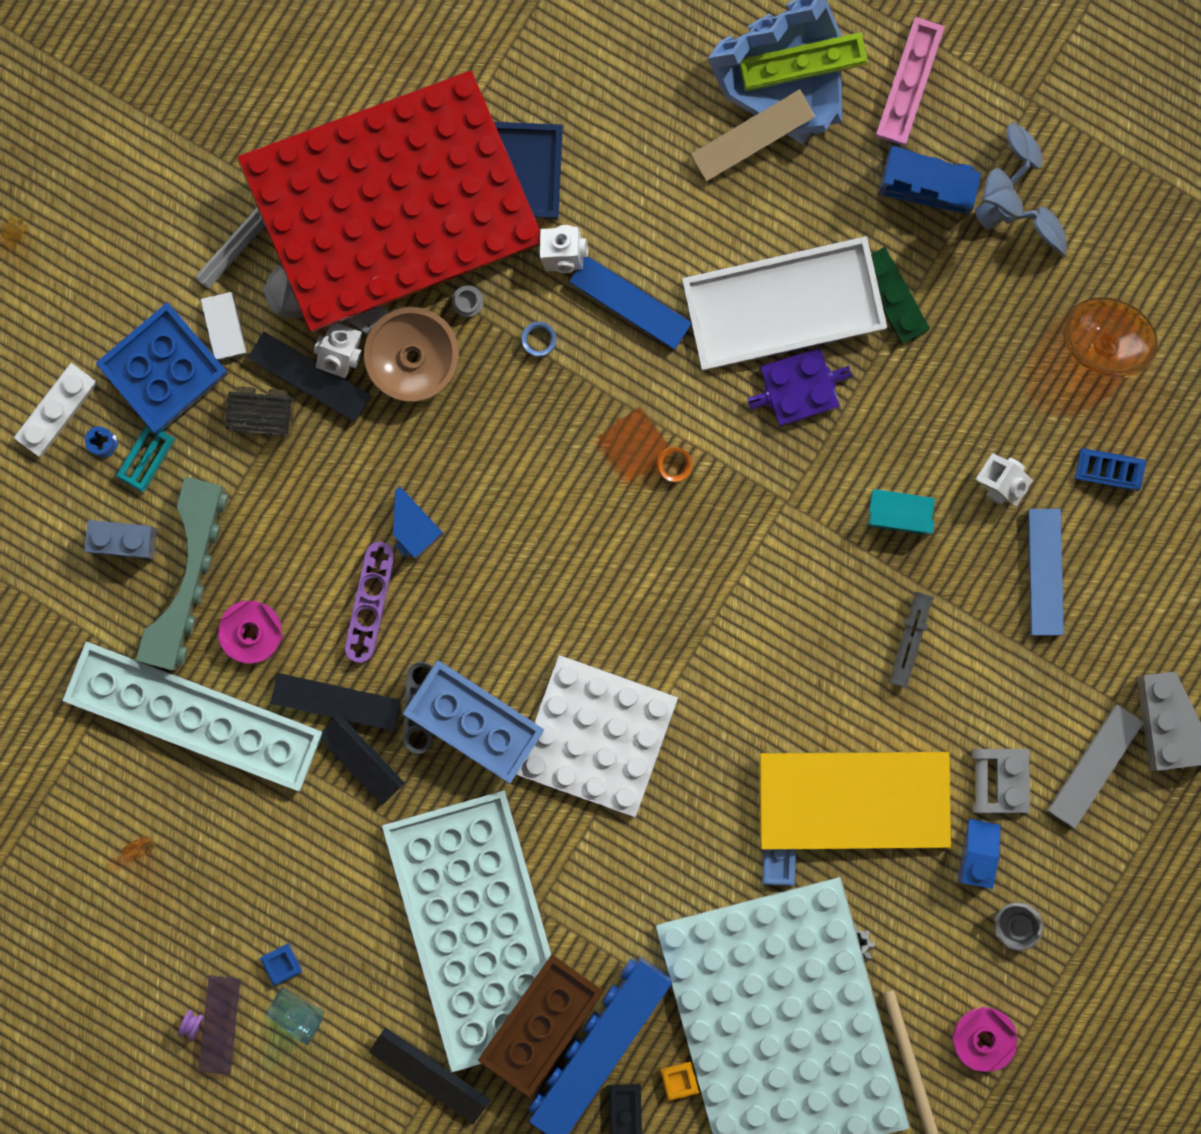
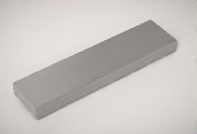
(1095, 766)

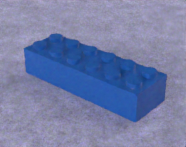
(601, 1047)

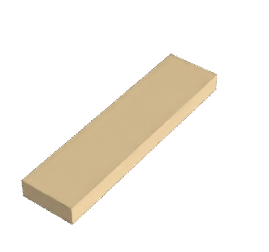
(753, 135)

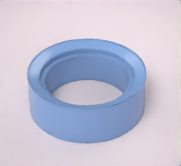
(542, 325)

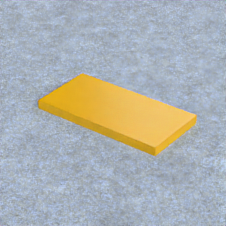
(854, 800)

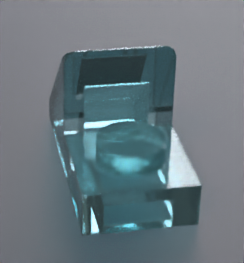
(296, 1015)

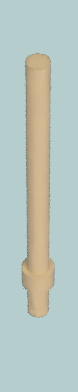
(909, 1062)

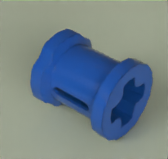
(93, 436)

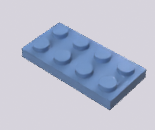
(473, 721)

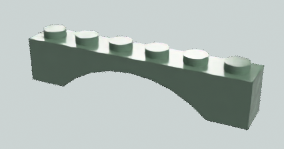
(165, 638)

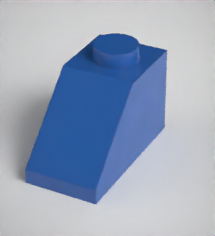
(412, 527)
(980, 854)

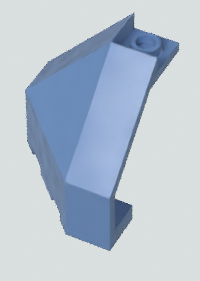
(800, 25)

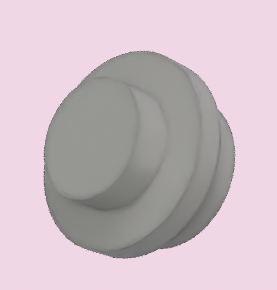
(467, 301)

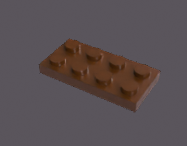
(540, 1025)

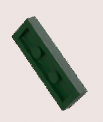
(897, 300)

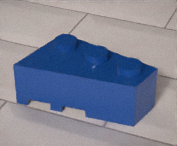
(929, 181)

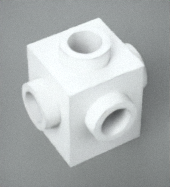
(562, 249)
(338, 350)
(1004, 480)

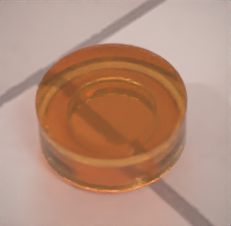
(138, 848)

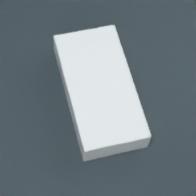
(223, 326)

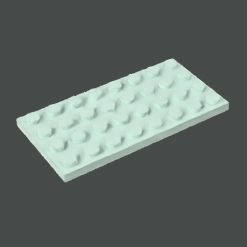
(469, 917)

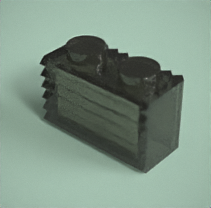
(260, 412)

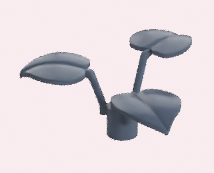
(1004, 203)

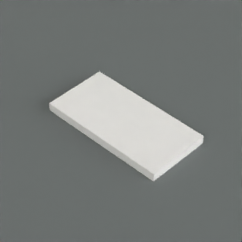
(784, 303)

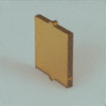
(634, 443)

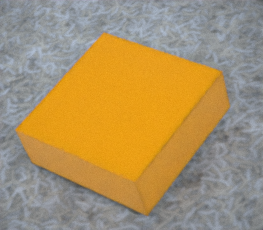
(679, 1080)

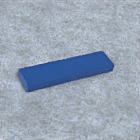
(630, 303)

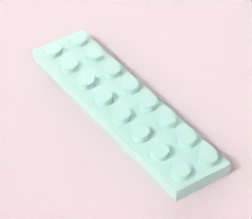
(193, 716)

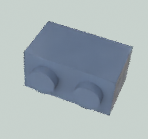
(120, 539)

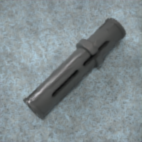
(922, 603)

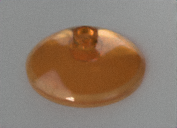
(1110, 337)

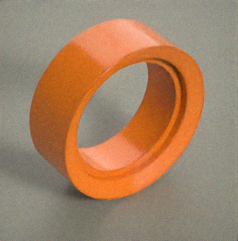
(688, 464)

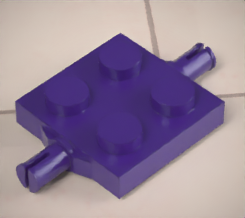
(799, 387)

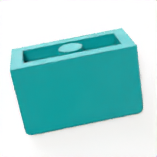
(901, 512)

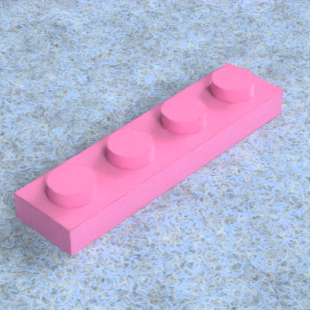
(909, 81)

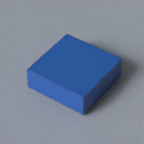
(281, 964)

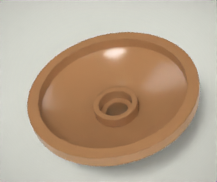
(407, 332)

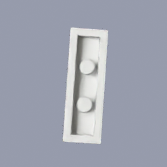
(55, 410)

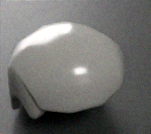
(1018, 926)

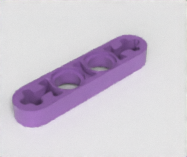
(365, 601)

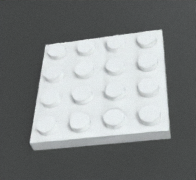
(598, 735)

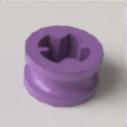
(190, 1025)

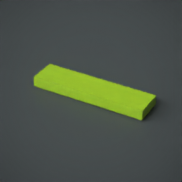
(803, 62)

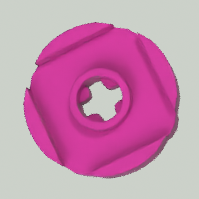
(232, 628)
(1003, 1039)

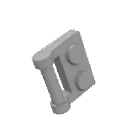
(1011, 781)

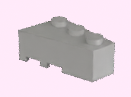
(1169, 722)

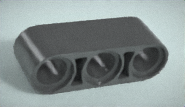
(409, 725)

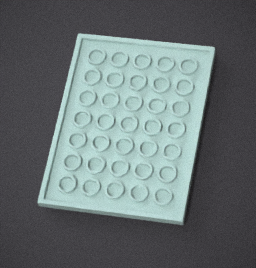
(783, 1016)

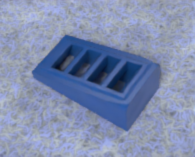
(1125, 461)

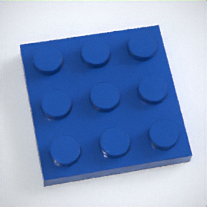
(162, 368)

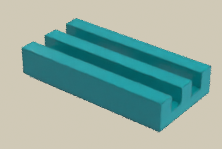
(145, 459)

